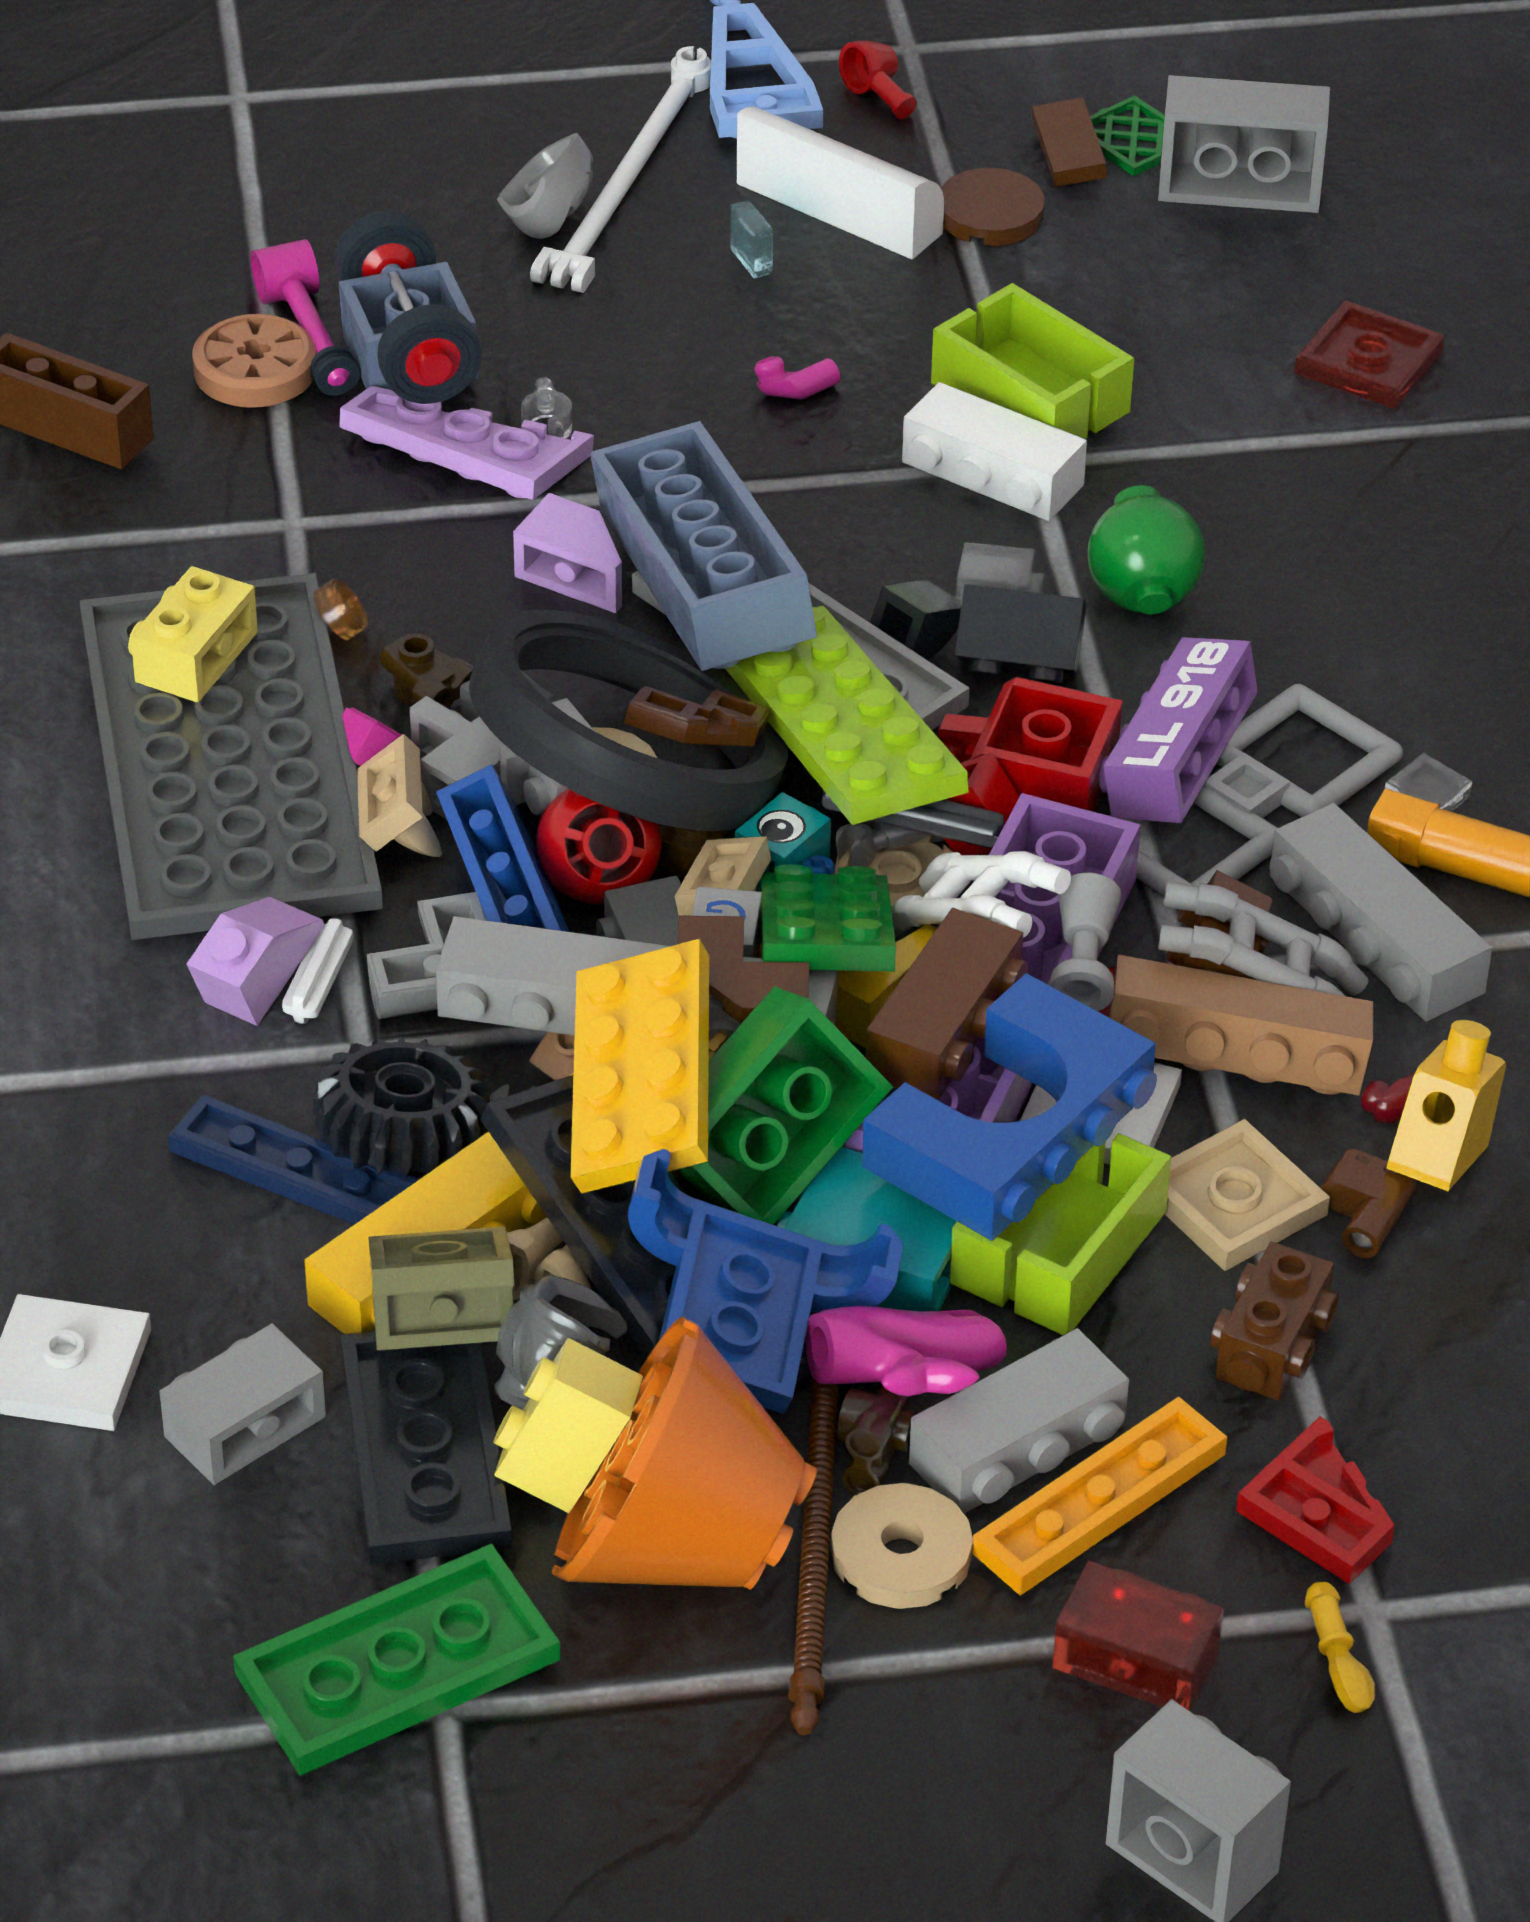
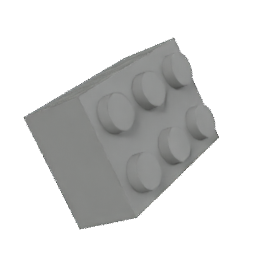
(1244, 143)

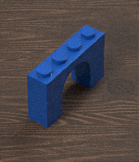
(996, 1171)

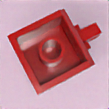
(1043, 739)

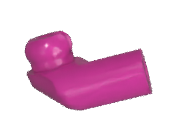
(796, 384)

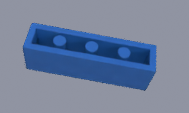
(499, 852)

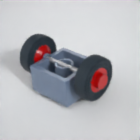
(404, 310)

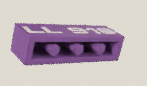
(1179, 730)

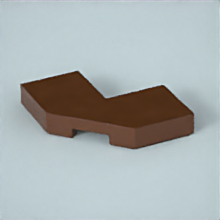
(719, 721)
(731, 980)

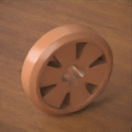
(253, 360)

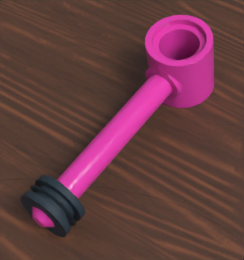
(291, 275)

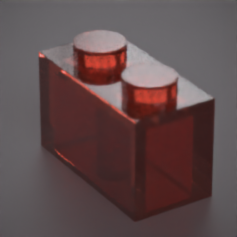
(1137, 1636)

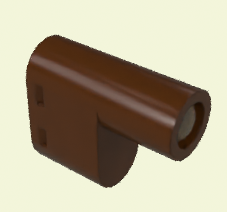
(1369, 1195)

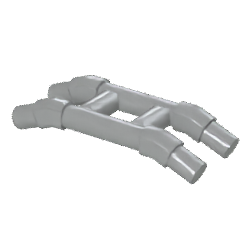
(1238, 946)

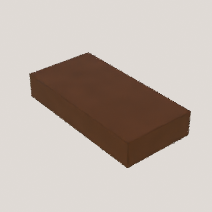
(1069, 142)

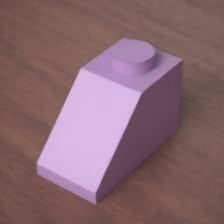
(569, 552)
(252, 956)

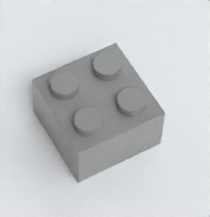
(1197, 1811)

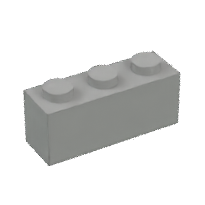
(1019, 1421)

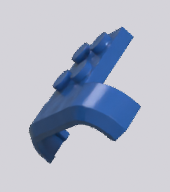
(751, 1279)

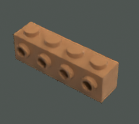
(1245, 1025)

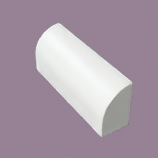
(837, 183)

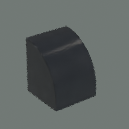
(917, 616)

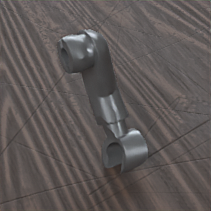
(867, 841)

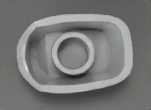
(549, 187)

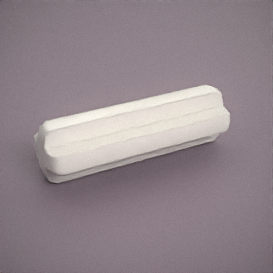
(318, 972)

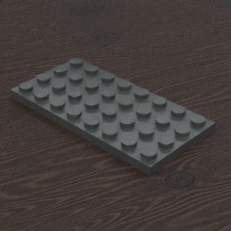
(235, 790)

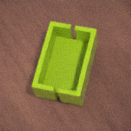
(1034, 363)
(1071, 1238)

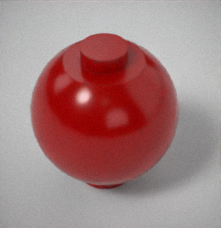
(594, 848)

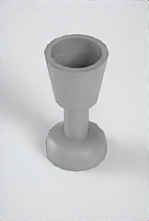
(1087, 920)

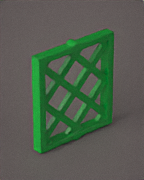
(1115, 152)

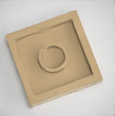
(1240, 1195)

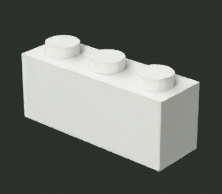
(994, 451)

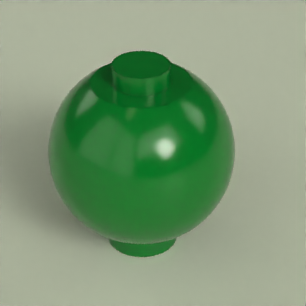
(1145, 552)

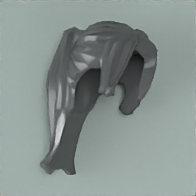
(542, 1323)

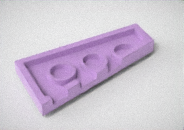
(467, 441)

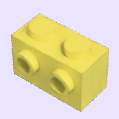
(193, 633)
(567, 1424)

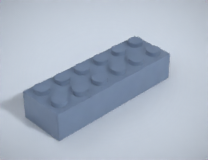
(703, 546)

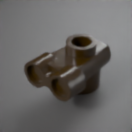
(424, 671)
(872, 1430)

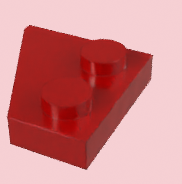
(1319, 1505)

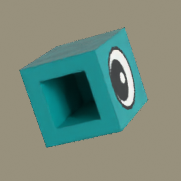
(791, 831)

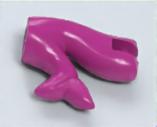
(902, 1348)

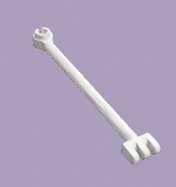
(687, 78)

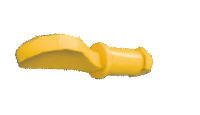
(1348, 1675)

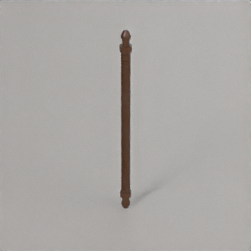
(807, 1682)

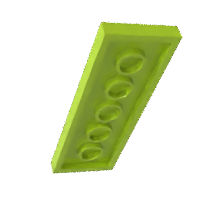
(850, 725)

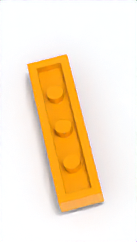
(1099, 1495)

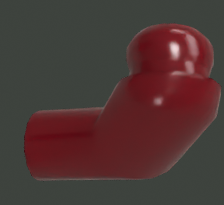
(1386, 1101)

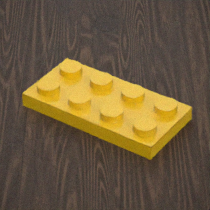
(640, 1064)

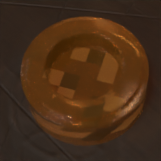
(341, 608)

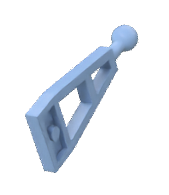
(793, 101)

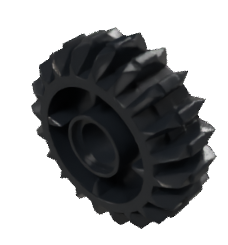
(400, 1105)

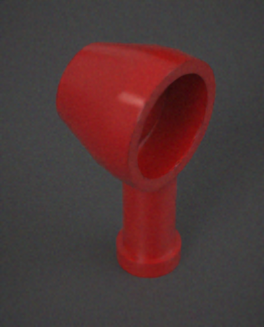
(868, 68)

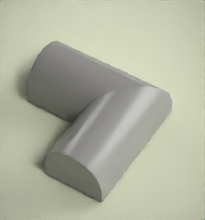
(405, 978)

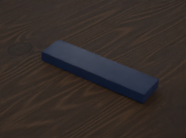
(282, 1160)

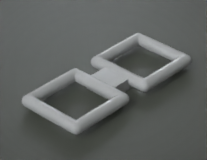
(1249, 791)

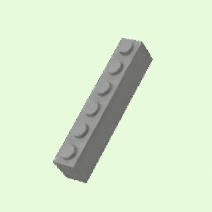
(529, 976)

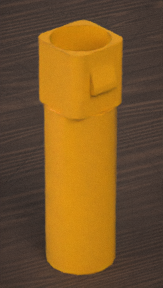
(1425, 835)

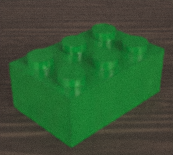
(780, 1106)

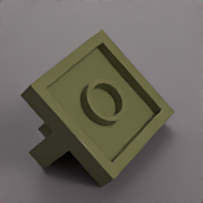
(440, 1287)

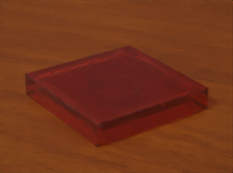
(1369, 354)

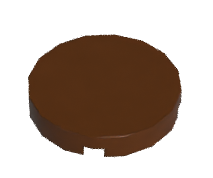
(992, 206)

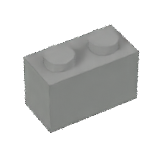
(242, 1403)

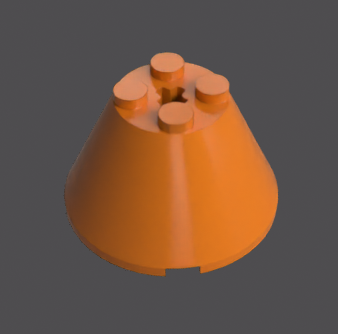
(690, 1482)

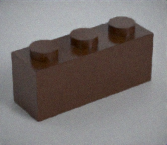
(73, 402)
(941, 1003)

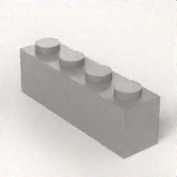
(1380, 912)

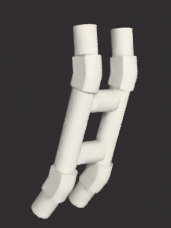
(953, 872)

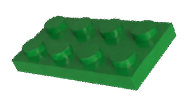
(828, 919)
(396, 1658)

